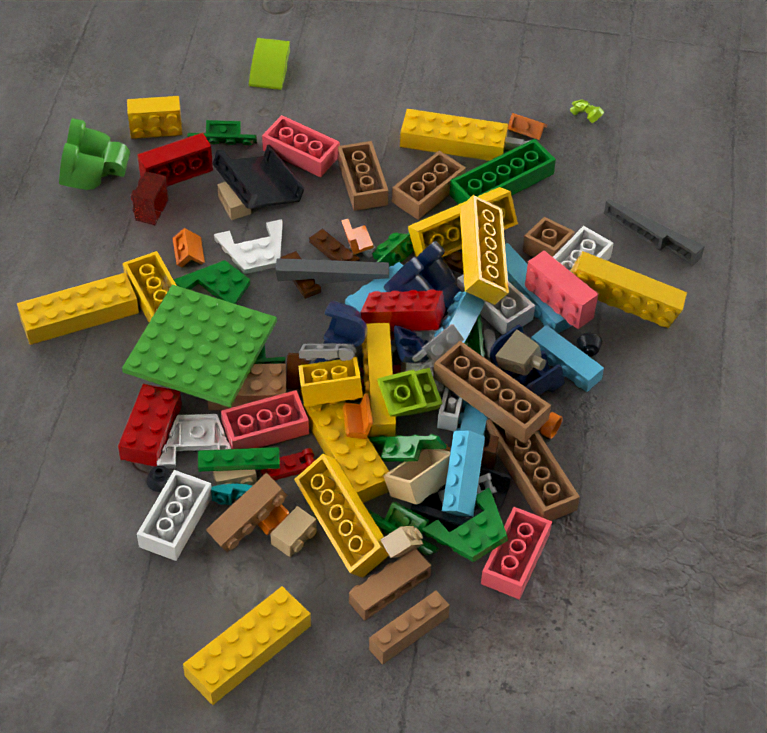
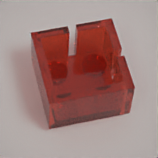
(148, 197)

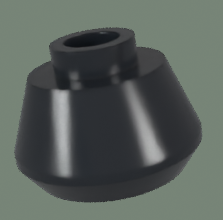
(589, 343)
(158, 478)

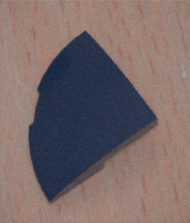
(408, 344)

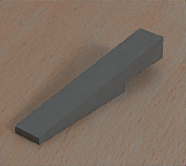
(655, 233)
(330, 271)

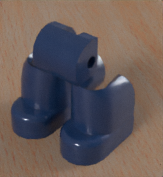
(426, 273)
(345, 326)
(537, 380)

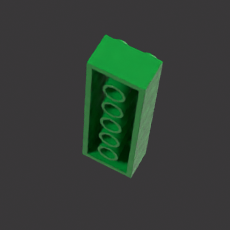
(510, 171)

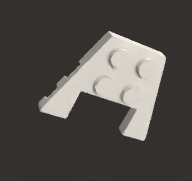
(254, 254)
(193, 434)

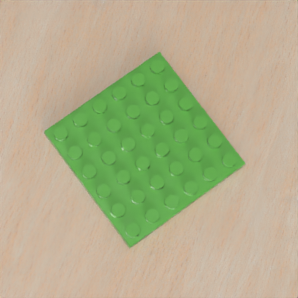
(200, 345)

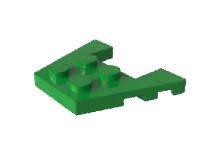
(219, 279)
(475, 536)

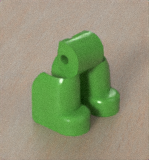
(90, 156)

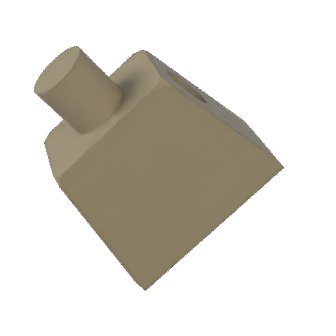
(520, 354)

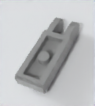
(438, 346)
(328, 351)

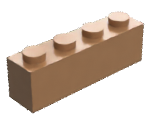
(247, 513)
(389, 584)
(409, 627)

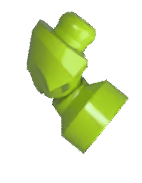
(581, 106)

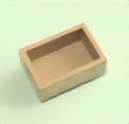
(420, 478)

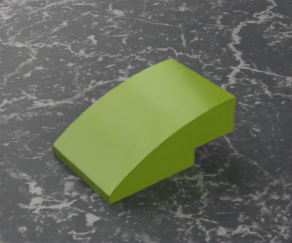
(269, 63)
(410, 392)

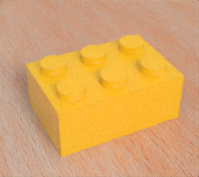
(154, 117)
(330, 382)

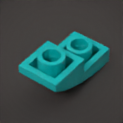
(227, 493)

